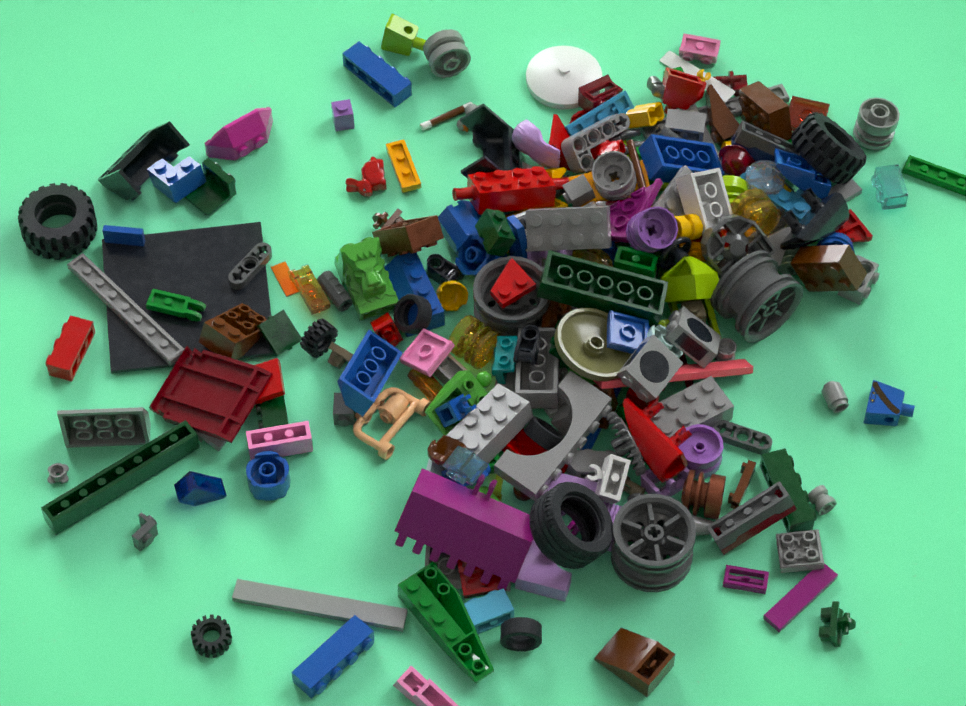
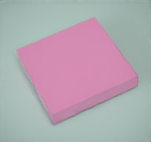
(426, 352)

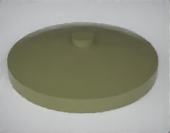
(583, 345)

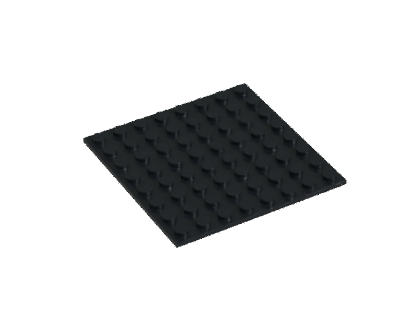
(189, 265)

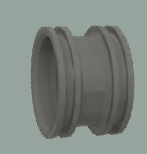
(756, 296)
(519, 313)
(643, 562)

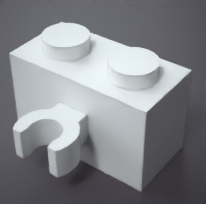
(610, 478)

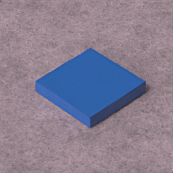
(625, 331)

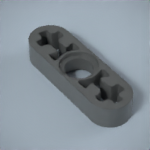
(249, 274)
(747, 445)

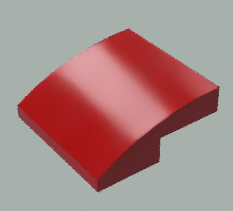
(472, 585)

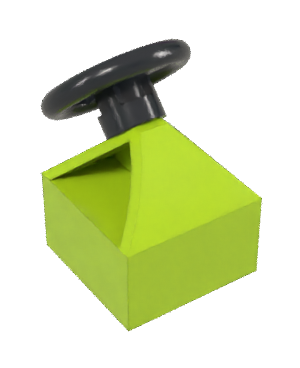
(688, 275)

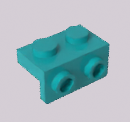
(504, 357)

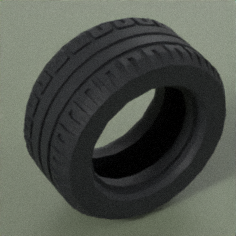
(556, 539)

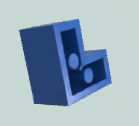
(178, 180)

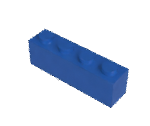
(377, 74)
(333, 656)

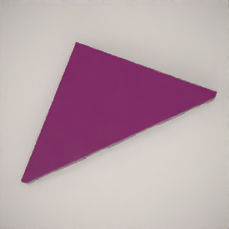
(623, 211)

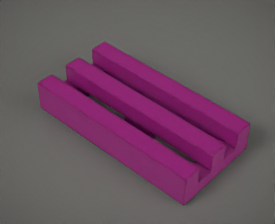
(745, 582)

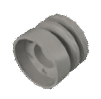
(612, 166)

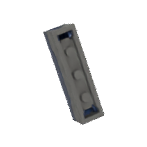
(760, 143)

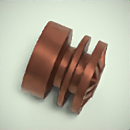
(704, 494)

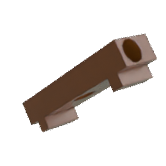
(748, 470)

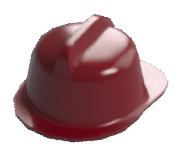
(735, 160)

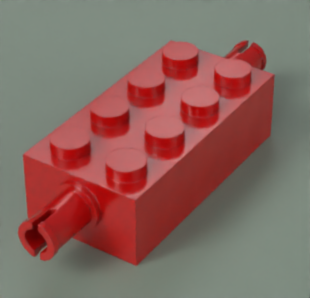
(510, 189)

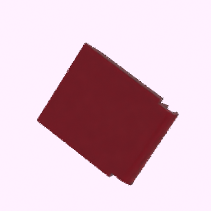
(210, 393)

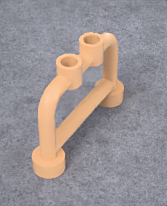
(383, 446)

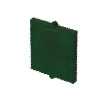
(279, 332)

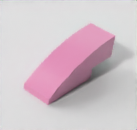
(421, 691)

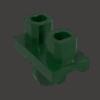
(838, 624)

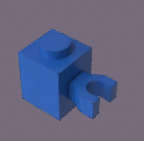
(454, 410)

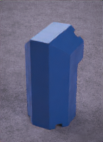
(460, 232)

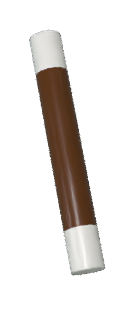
(444, 117)

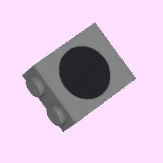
(692, 336)
(649, 369)

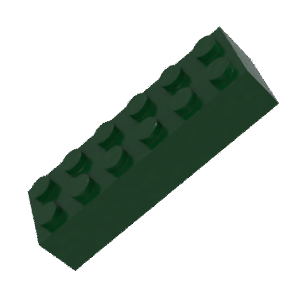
(601, 287)

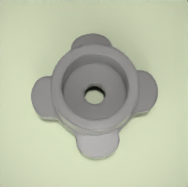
(55, 469)

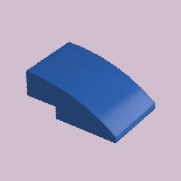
(801, 174)

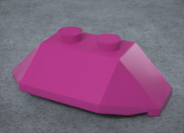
(241, 135)

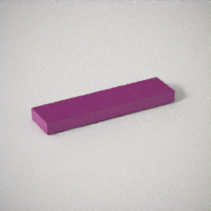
(800, 597)

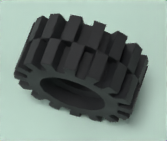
(318, 338)
(207, 625)

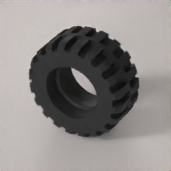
(828, 148)
(57, 201)

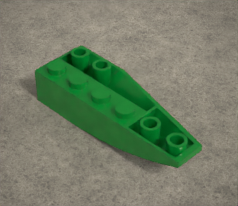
(446, 619)

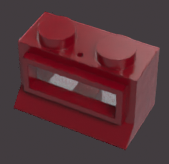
(597, 92)

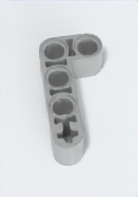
(597, 134)

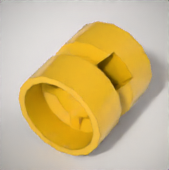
(689, 226)

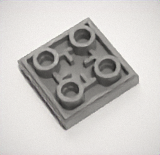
(799, 551)

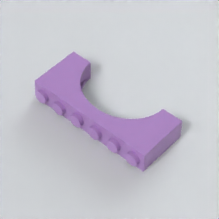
(538, 572)

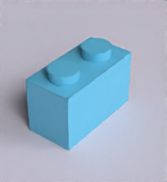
(489, 610)

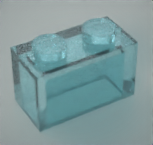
(890, 187)
(464, 466)

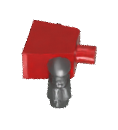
(678, 88)

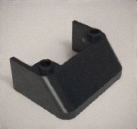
(494, 139)
(130, 169)

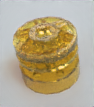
(473, 341)

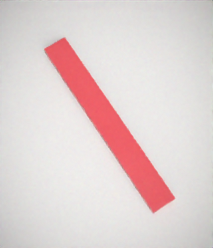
(695, 372)

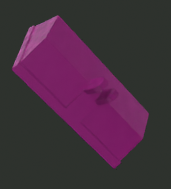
(466, 527)

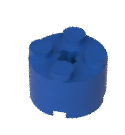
(268, 476)

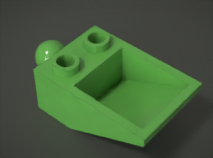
(455, 387)

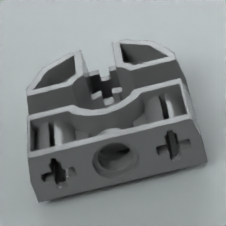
(739, 244)

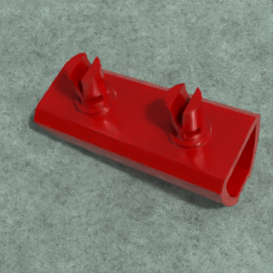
(656, 448)

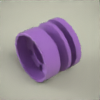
(661, 227)

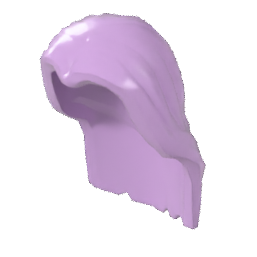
(529, 141)

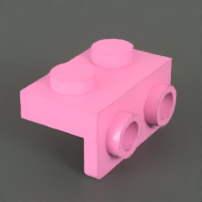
(699, 49)

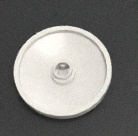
(558, 73)

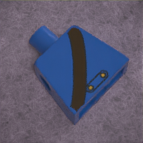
(886, 405)

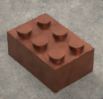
(409, 235)

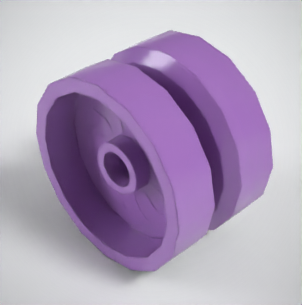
(703, 450)

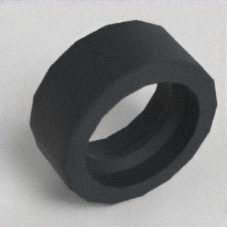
(401, 314)
(543, 433)
(521, 634)

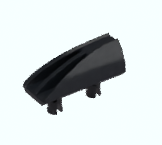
(819, 222)

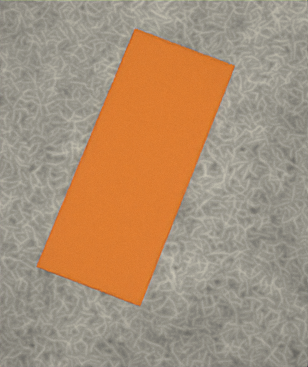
(281, 273)

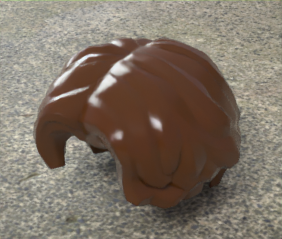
(441, 450)

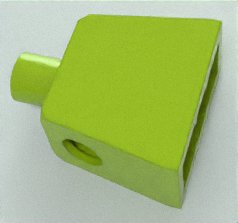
(401, 36)

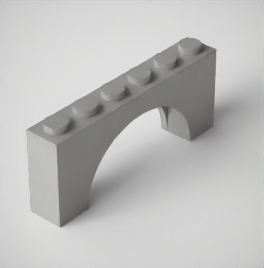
(536, 472)

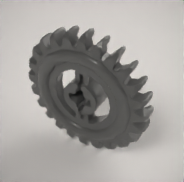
(625, 443)

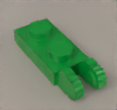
(175, 305)

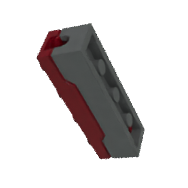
(751, 517)

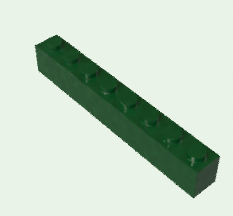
(120, 477)

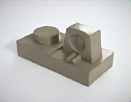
(338, 355)

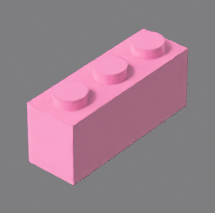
(282, 439)

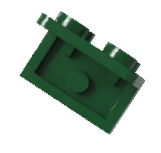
(214, 192)

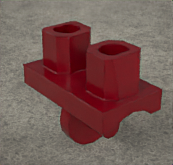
(733, 81)

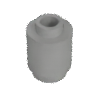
(835, 396)

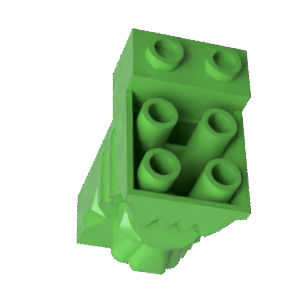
(366, 278)

